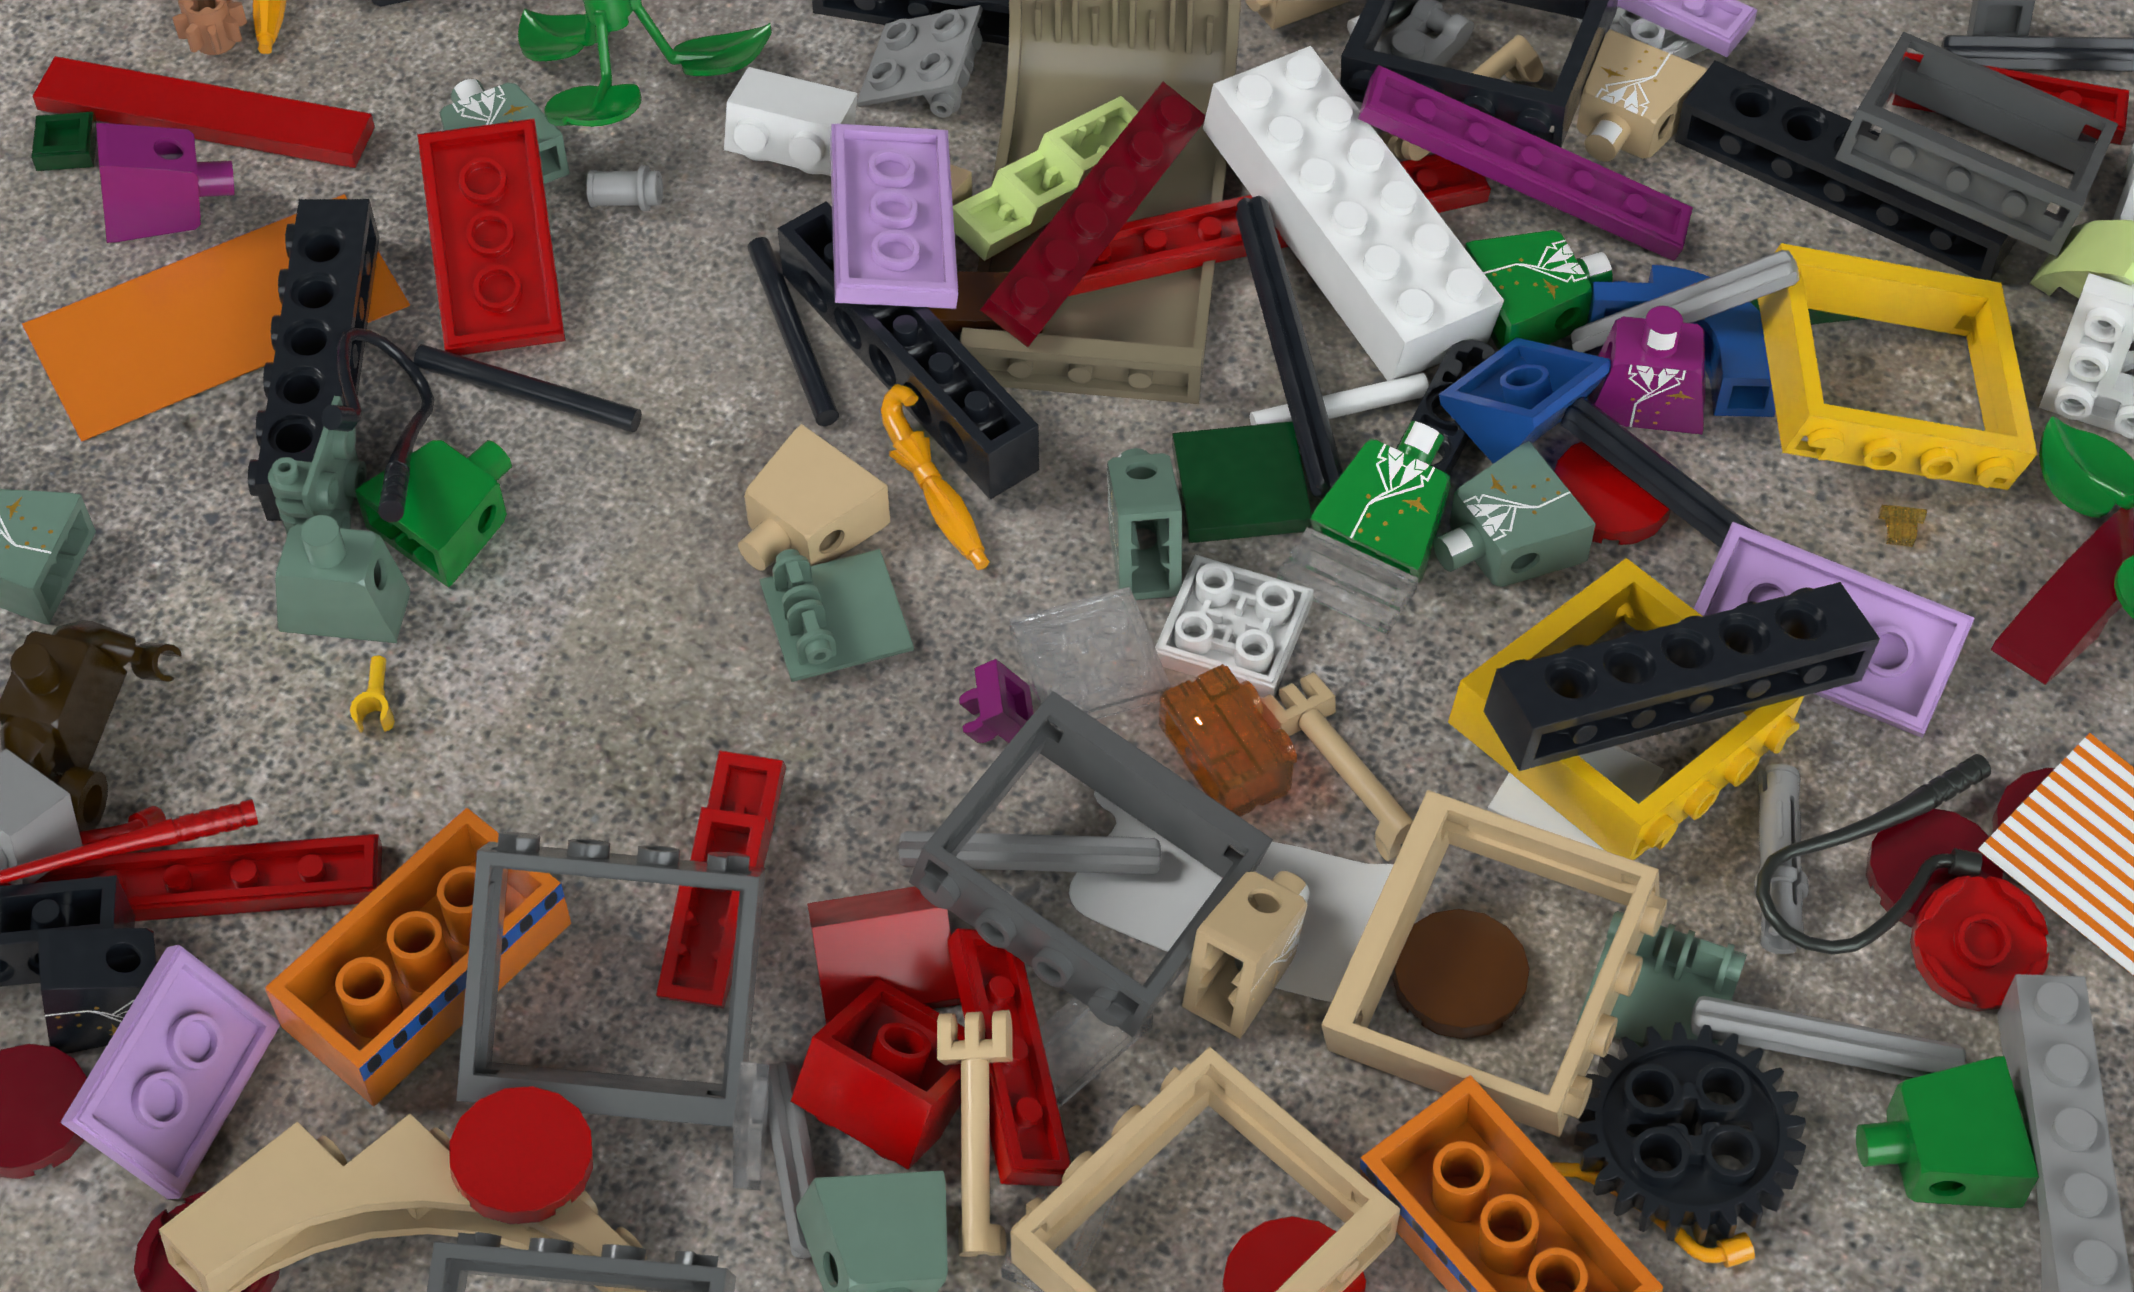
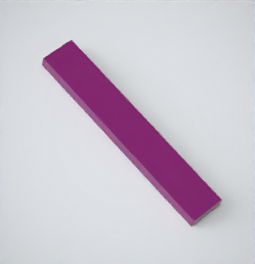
(1525, 163)

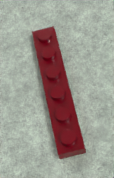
(1093, 215)

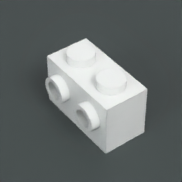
(786, 119)

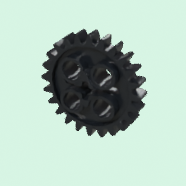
(1697, 1188)

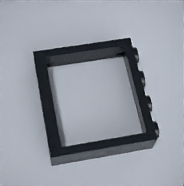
(1513, 103)

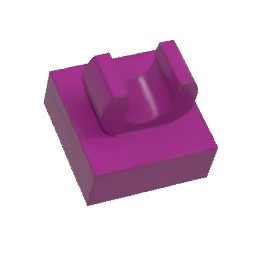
(1001, 701)

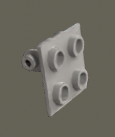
(925, 58)

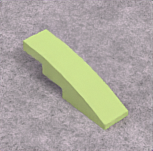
(1038, 185)
(2093, 248)

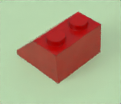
(880, 1075)

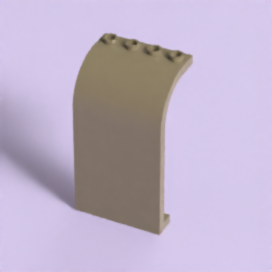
(1062, 63)

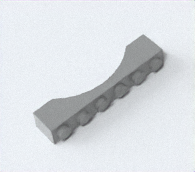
(2061, 1098)

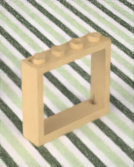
(1529, 848)
(1145, 1131)

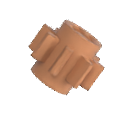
(210, 24)

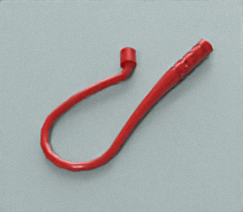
(143, 831)

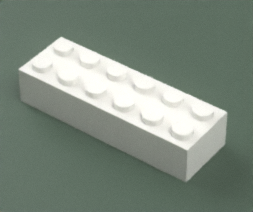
(1351, 213)

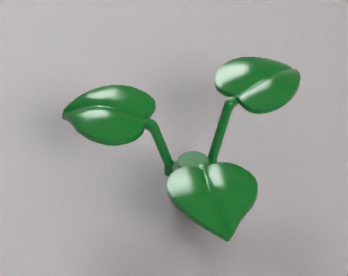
(563, 36)
(2090, 478)

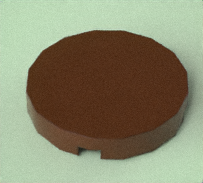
(1461, 973)

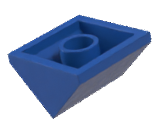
(1520, 393)

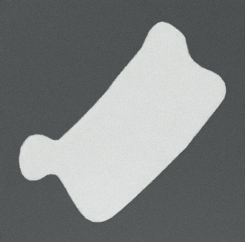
(1163, 903)

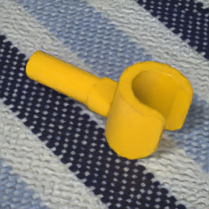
(373, 698)

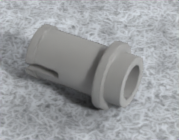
(625, 188)

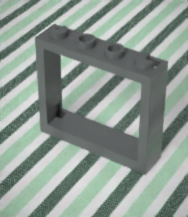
(1962, 175)
(1133, 784)
(599, 1091)
(554, 1262)

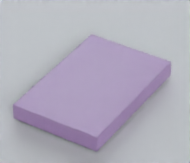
(171, 1072)

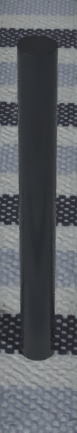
(793, 332)
(528, 388)

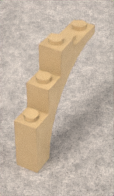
(308, 1199)

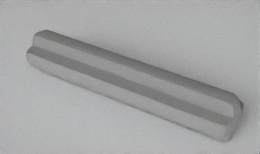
(790, 1148)

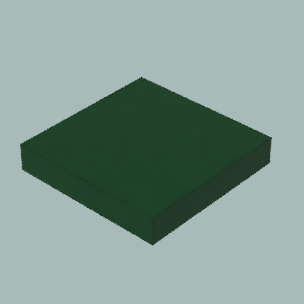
(1241, 482)

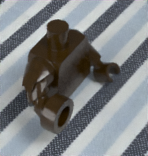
(62, 701)

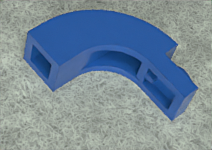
(1732, 340)

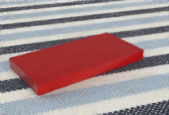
(491, 238)

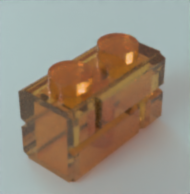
(1227, 741)

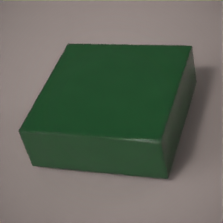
(64, 141)

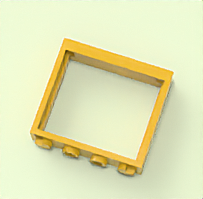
(1886, 441)
(1574, 785)

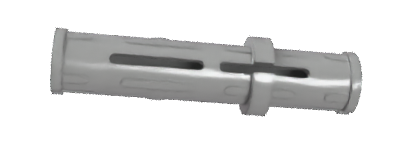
(1778, 828)

